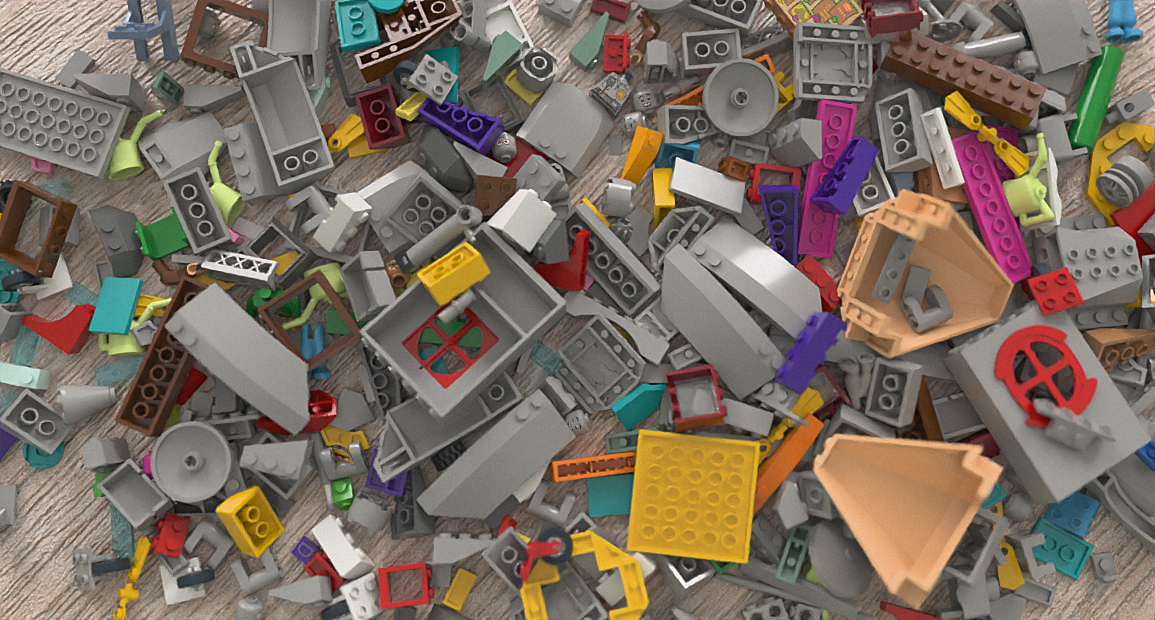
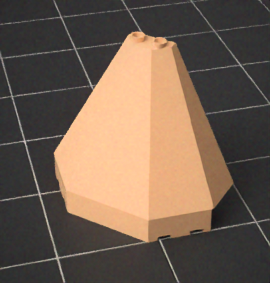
(944, 245)
(905, 502)

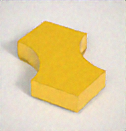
(337, 436)

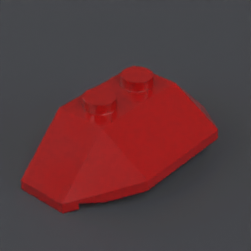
(322, 412)

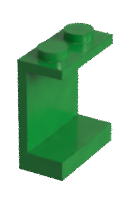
(162, 237)

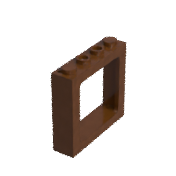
(209, 64)
(12, 221)
(267, 315)

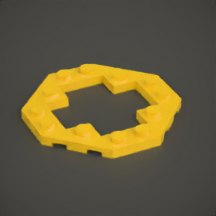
(1142, 136)
(607, 557)

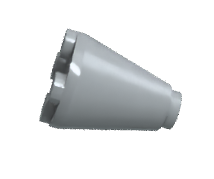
(84, 401)

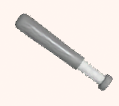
(317, 447)

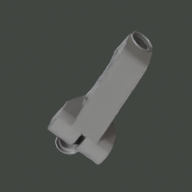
(470, 28)

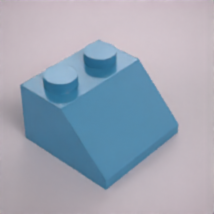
(668, 153)

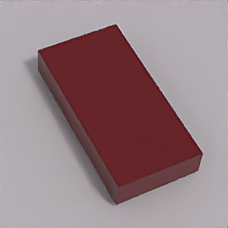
(617, 9)

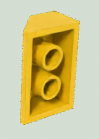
(453, 273)
(250, 521)

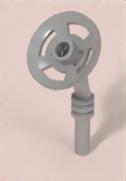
(940, 26)

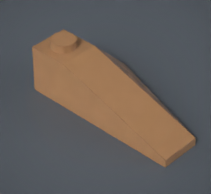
(1119, 345)

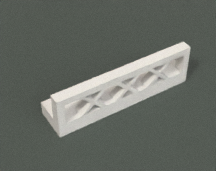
(942, 148)

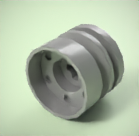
(1124, 181)

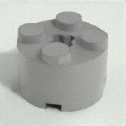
(537, 69)
(617, 197)
(369, 511)

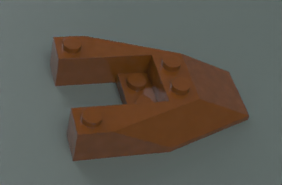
(409, 31)

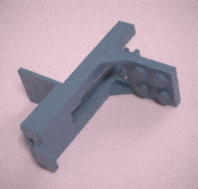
(140, 31)

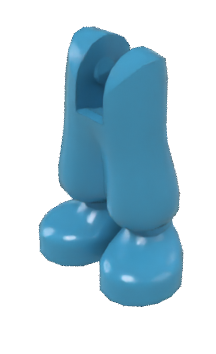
(1121, 22)
(311, 347)

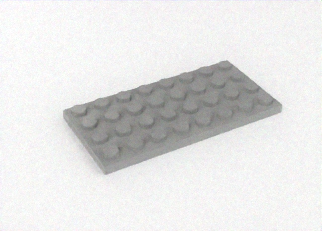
(59, 123)

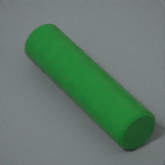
(1095, 98)

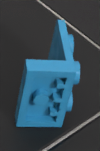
(1074, 513)

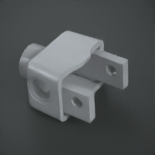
(1054, 137)
(971, 601)

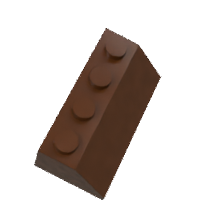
(925, 423)

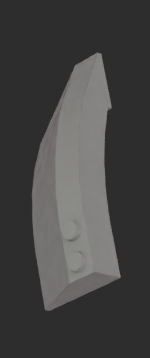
(301, 32)
(1059, 32)
(283, 116)
(758, 276)
(716, 324)
(244, 356)
(415, 437)
(499, 461)

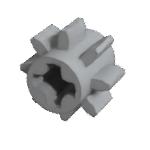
(621, 228)

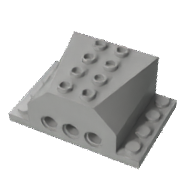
(1101, 264)

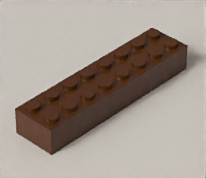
(978, 82)
(161, 371)

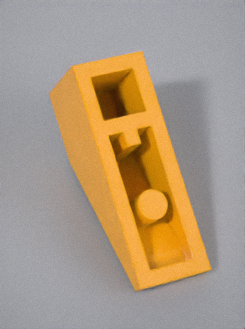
(641, 153)

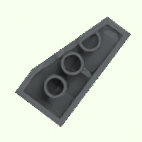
(409, 517)

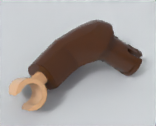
(651, 32)
(172, 277)

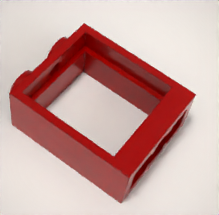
(754, 173)
(385, 586)

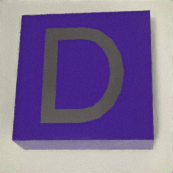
(305, 550)

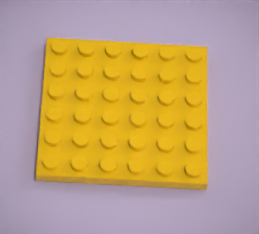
(693, 496)

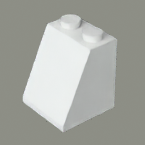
(522, 220)

